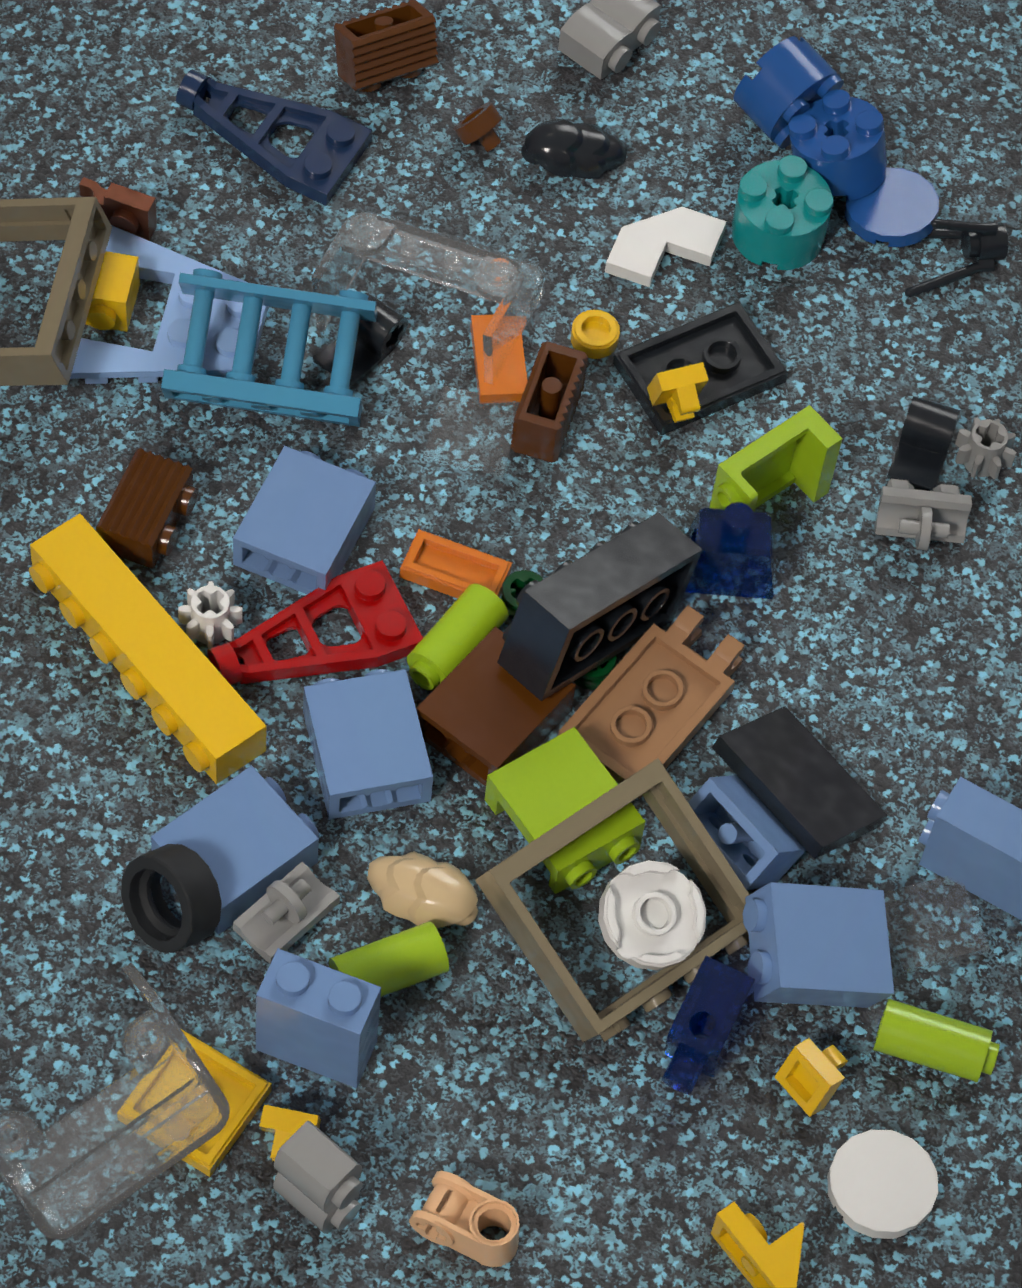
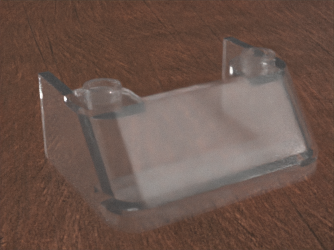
(442, 259)
(119, 1134)

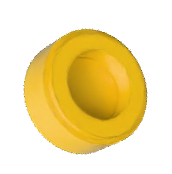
(595, 333)

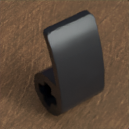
(373, 342)
(924, 443)

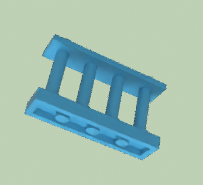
(239, 387)

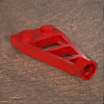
(375, 608)

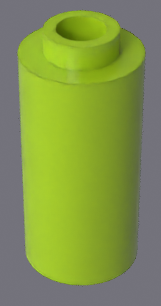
(456, 635)
(397, 959)
(935, 1041)

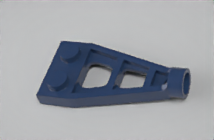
(320, 166)

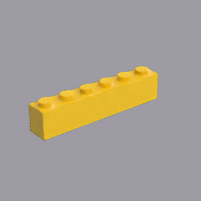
(147, 649)

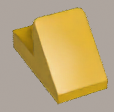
(747, 1246)

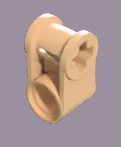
(458, 1214)

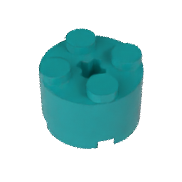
(781, 213)

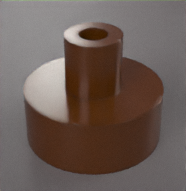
(480, 126)

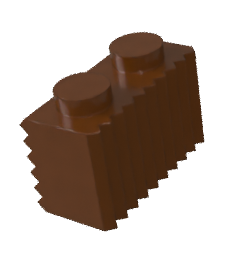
(385, 45)
(549, 402)
(146, 508)

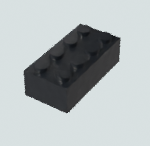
(597, 605)

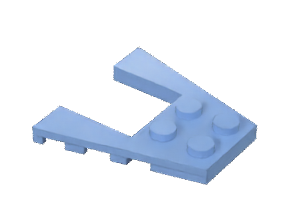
(102, 360)

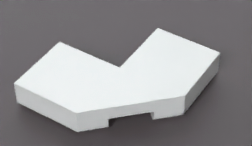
(677, 232)

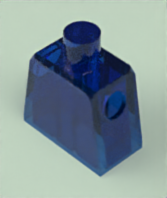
(735, 552)
(711, 1009)

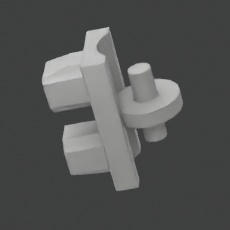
(922, 513)
(285, 912)

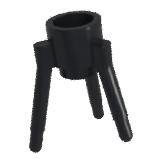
(979, 241)

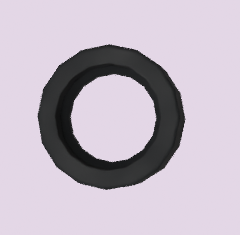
(194, 887)

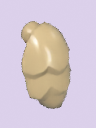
(423, 890)

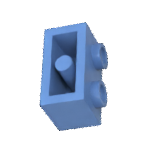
(745, 831)

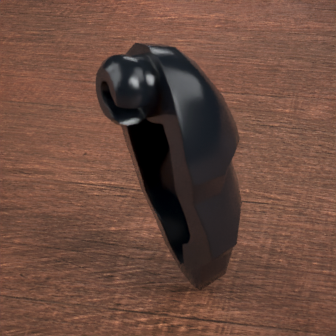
(573, 149)

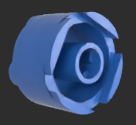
(785, 87)
(842, 143)

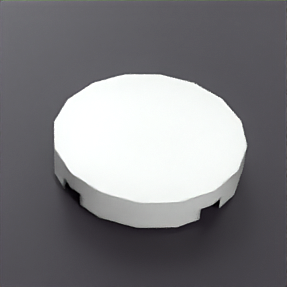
(652, 915)
(882, 1183)

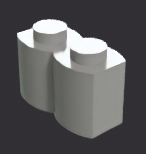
(606, 33)
(318, 1178)

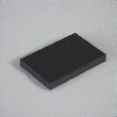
(733, 355)
(799, 782)

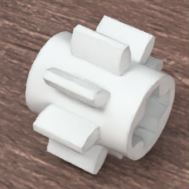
(210, 614)

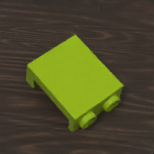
(796, 452)
(550, 787)

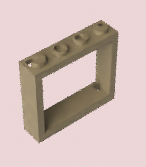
(86, 237)
(697, 849)

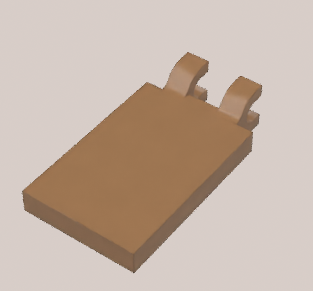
(656, 697)

